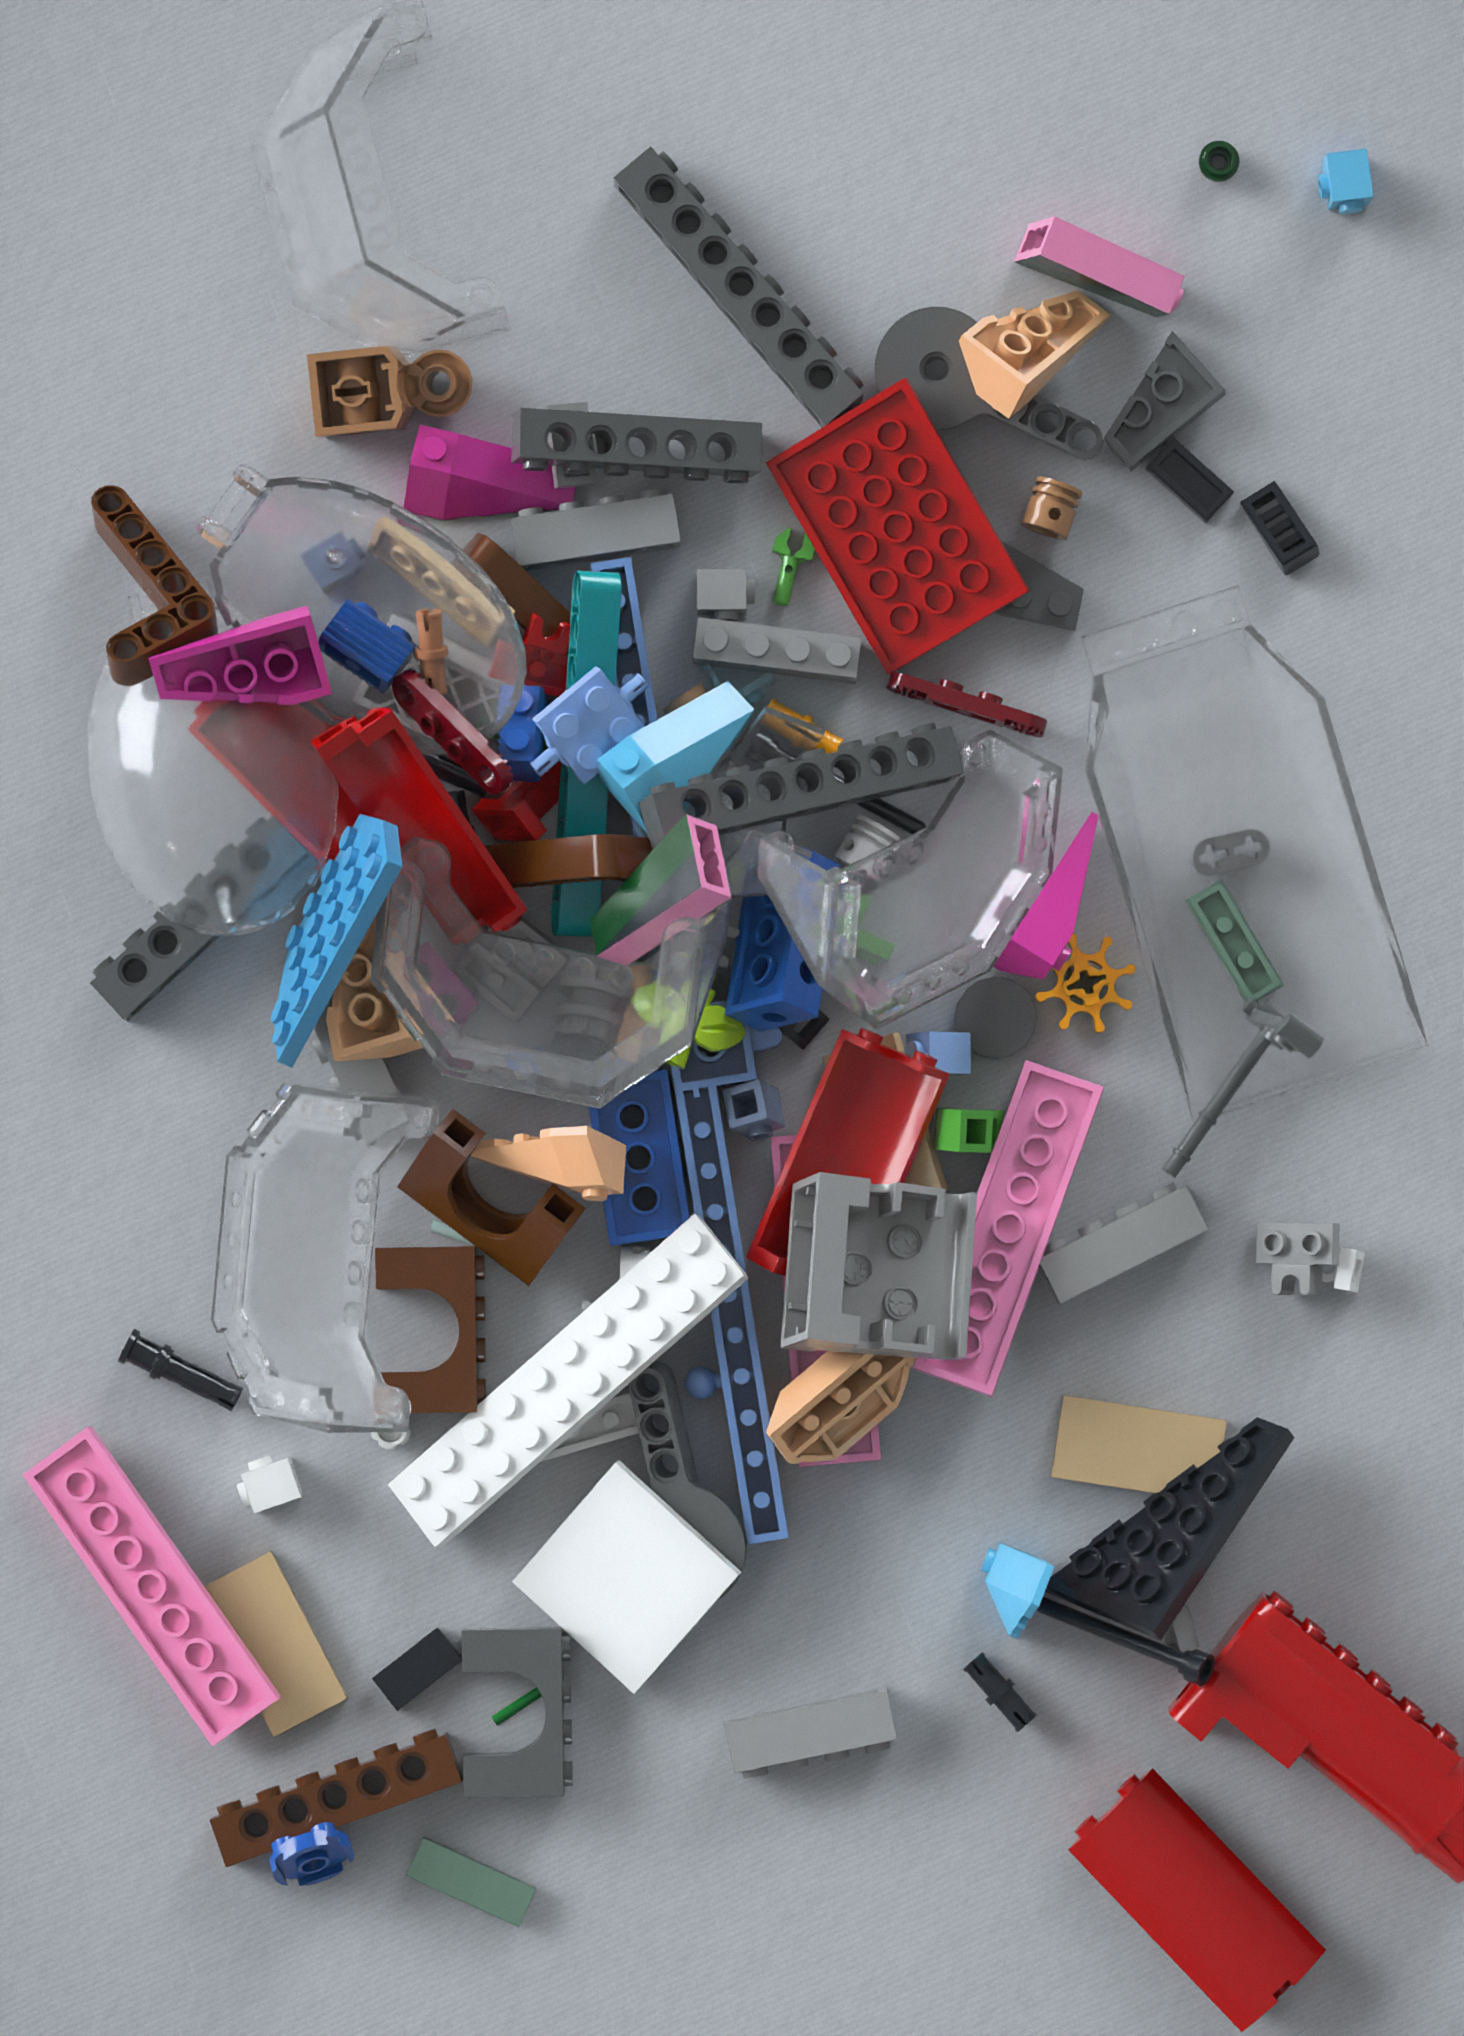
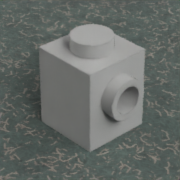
(724, 592)

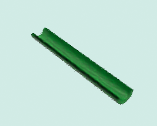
(517, 1706)

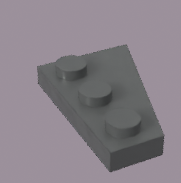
(1165, 402)
(1051, 596)

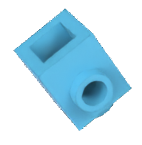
(1346, 181)

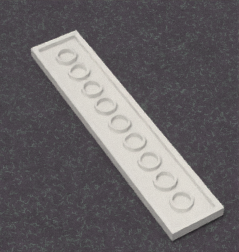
(568, 1381)

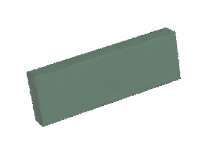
(1234, 942)
(471, 1881)

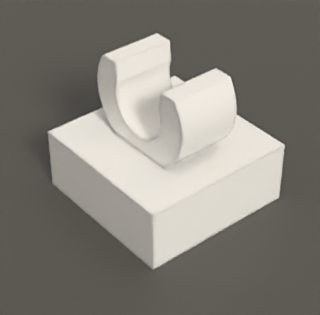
(1348, 1272)

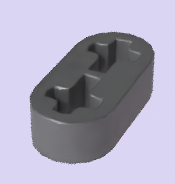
(1228, 842)

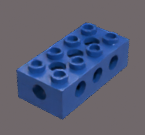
(768, 974)
(664, 1172)

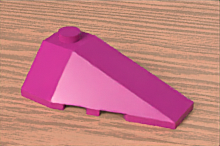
(472, 477)
(256, 662)
(1051, 920)

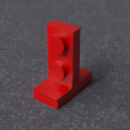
(520, 808)

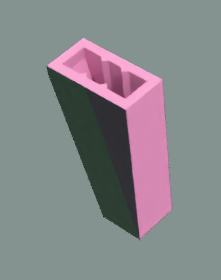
(1099, 267)
(676, 880)

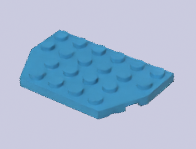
(333, 929)

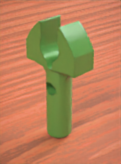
(789, 565)

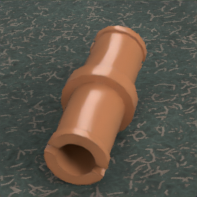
(431, 649)

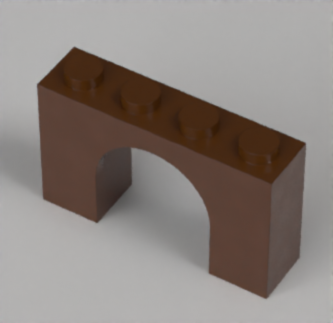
(443, 1187)
(454, 1276)

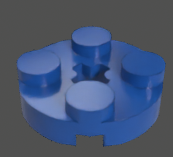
(311, 1855)

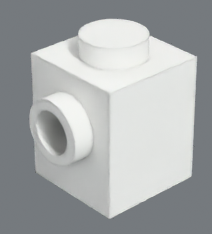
(269, 1484)

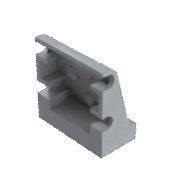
(878, 1268)

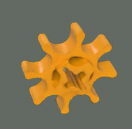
(1090, 1002)

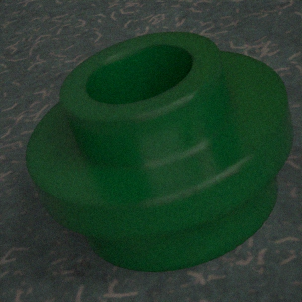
(1222, 149)

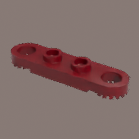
(950, 697)
(452, 732)

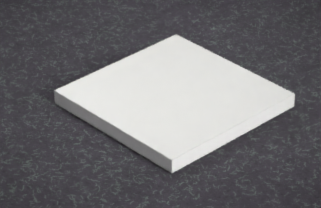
(626, 1576)

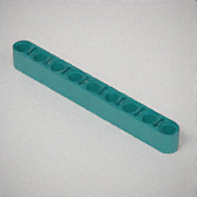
(580, 805)

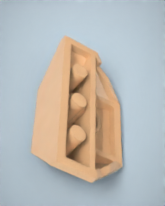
(836, 1404)

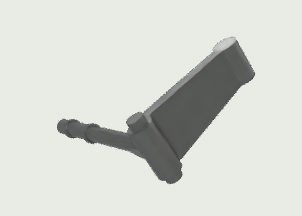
(1275, 1029)

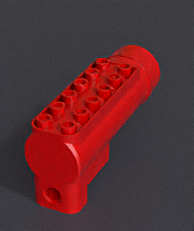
(1314, 1702)

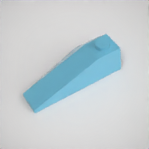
(674, 747)
(1015, 1584)

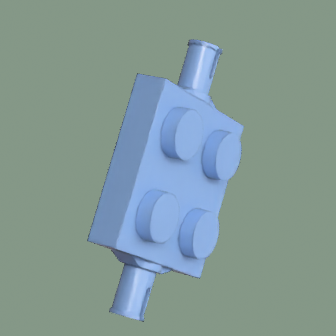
(587, 723)

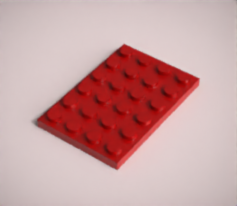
(897, 526)

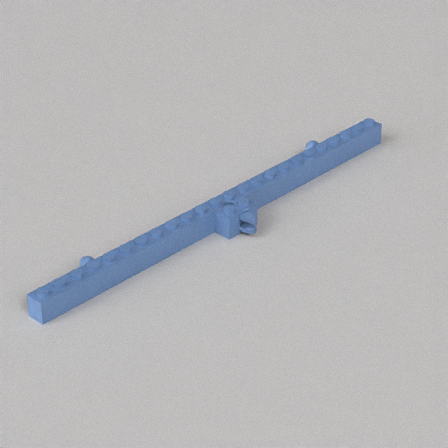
(712, 1184)

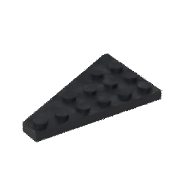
(1156, 1558)

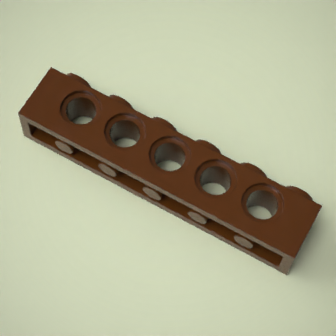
(441, 1771)

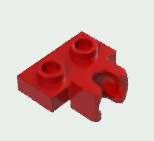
(546, 656)

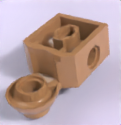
(379, 389)

